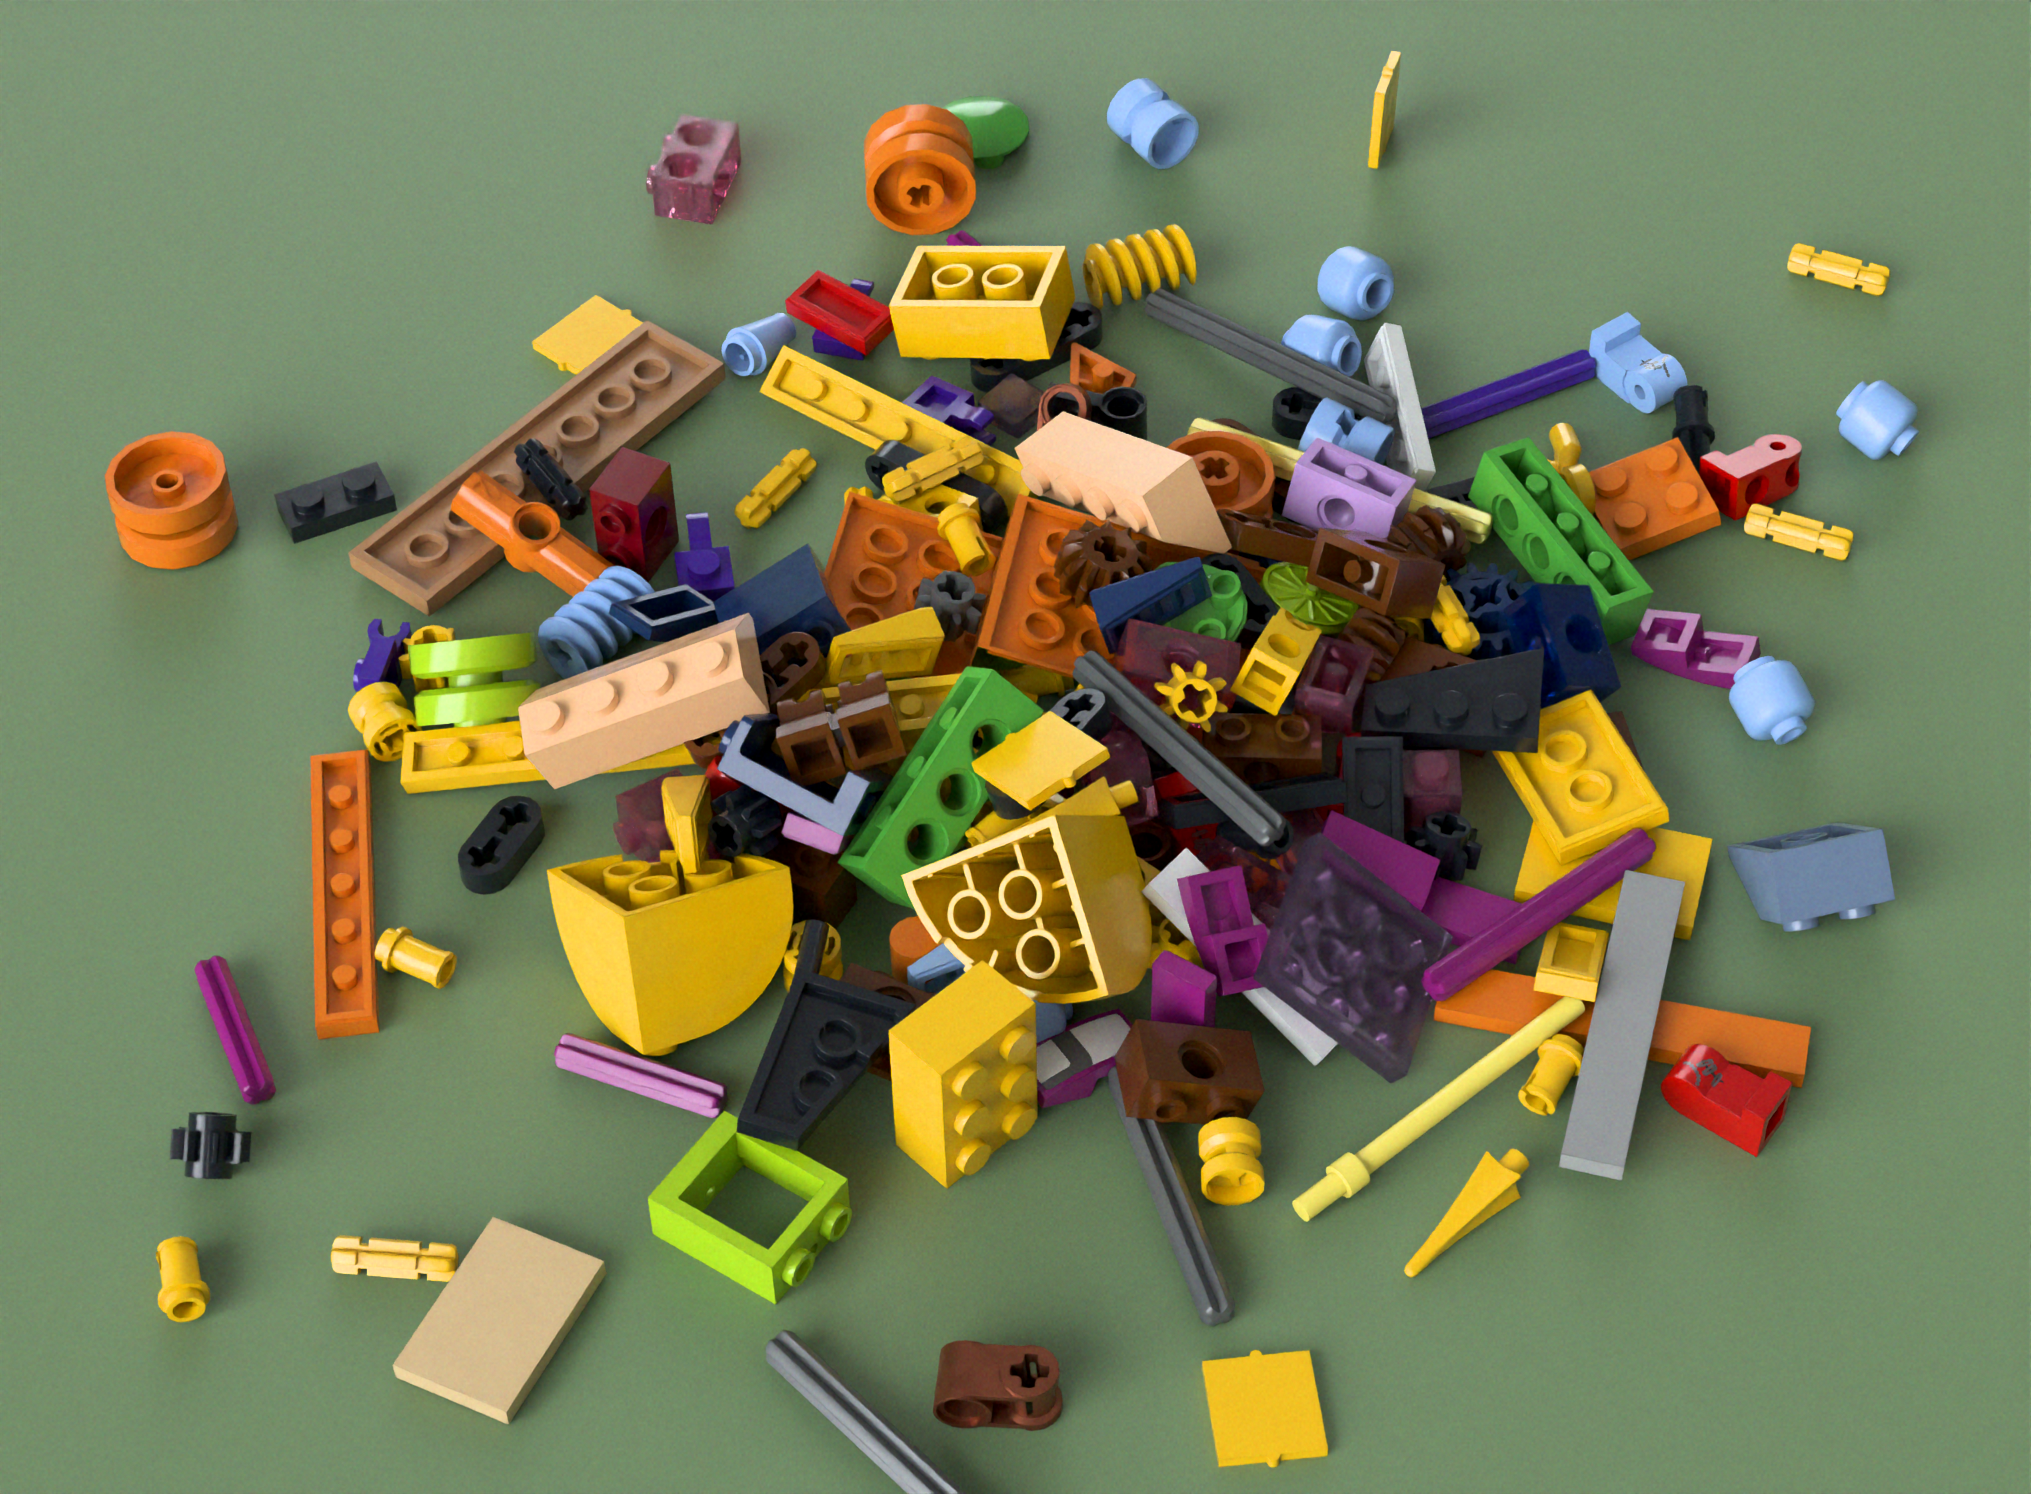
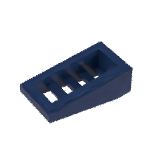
(1149, 598)
(666, 613)

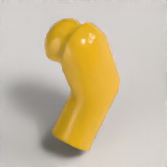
(1565, 446)

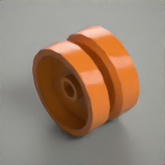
(919, 169)
(1233, 471)
(171, 500)

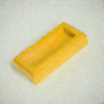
(1571, 961)

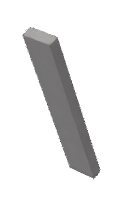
(1622, 1026)

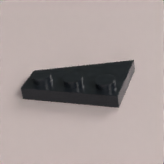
(1462, 706)
(815, 1056)

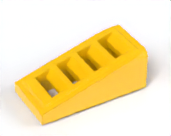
(897, 646)
(687, 817)

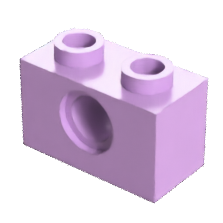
(1346, 491)

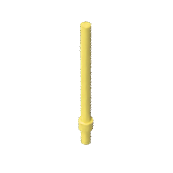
(1353, 1171)

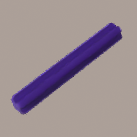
(1508, 392)

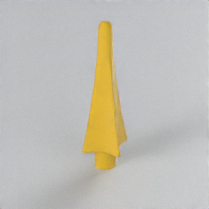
(1092, 800)
(1484, 1195)

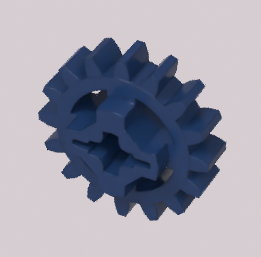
(1483, 599)

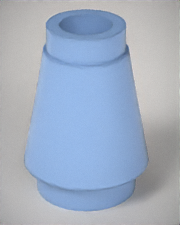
(756, 344)

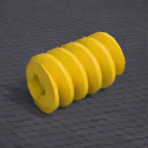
(1138, 262)

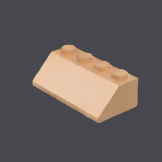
(1122, 481)
(644, 703)

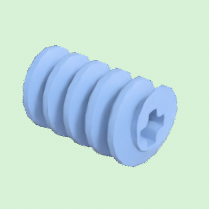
(584, 630)

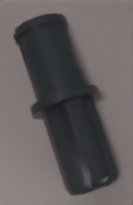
(1692, 422)

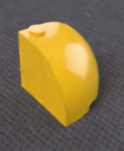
(1044, 908)
(672, 949)

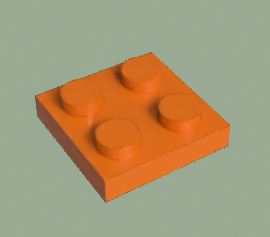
(1652, 499)

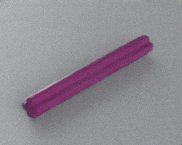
(1537, 915)

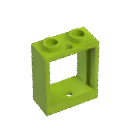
(706, 1169)

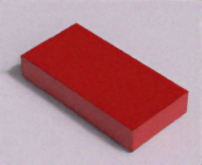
(841, 312)

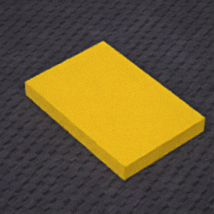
(1582, 781)
(1676, 857)

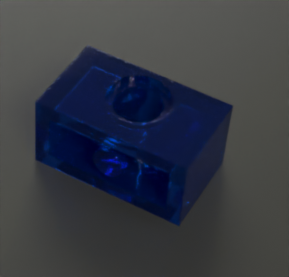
(1573, 640)

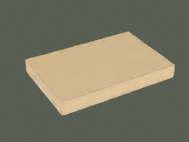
(500, 1320)

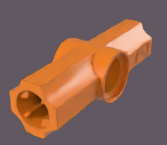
(506, 521)

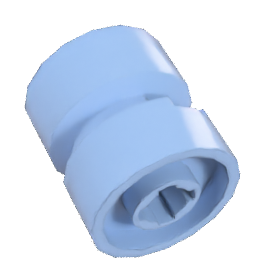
(1152, 123)
(1338, 426)

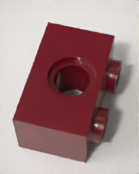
(635, 512)

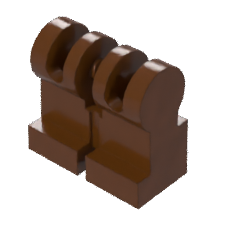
(814, 734)

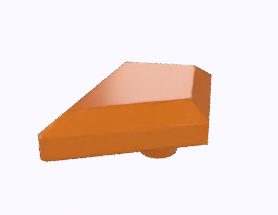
(1096, 372)

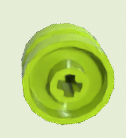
(475, 679)

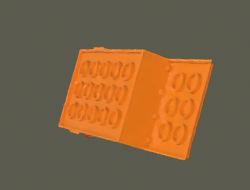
(889, 549)

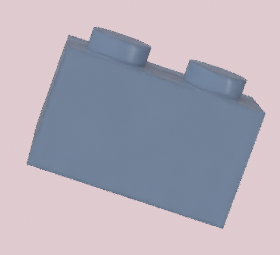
(1815, 874)

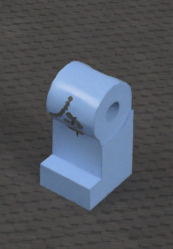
(1633, 365)

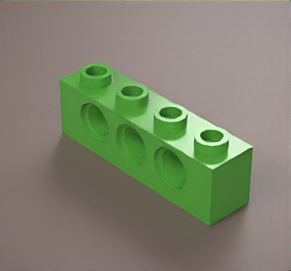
(1557, 534)
(913, 798)

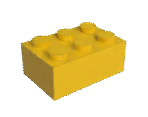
(983, 302)
(964, 1074)

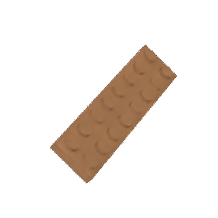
(611, 404)

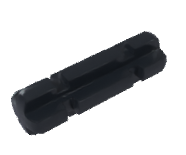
(551, 479)

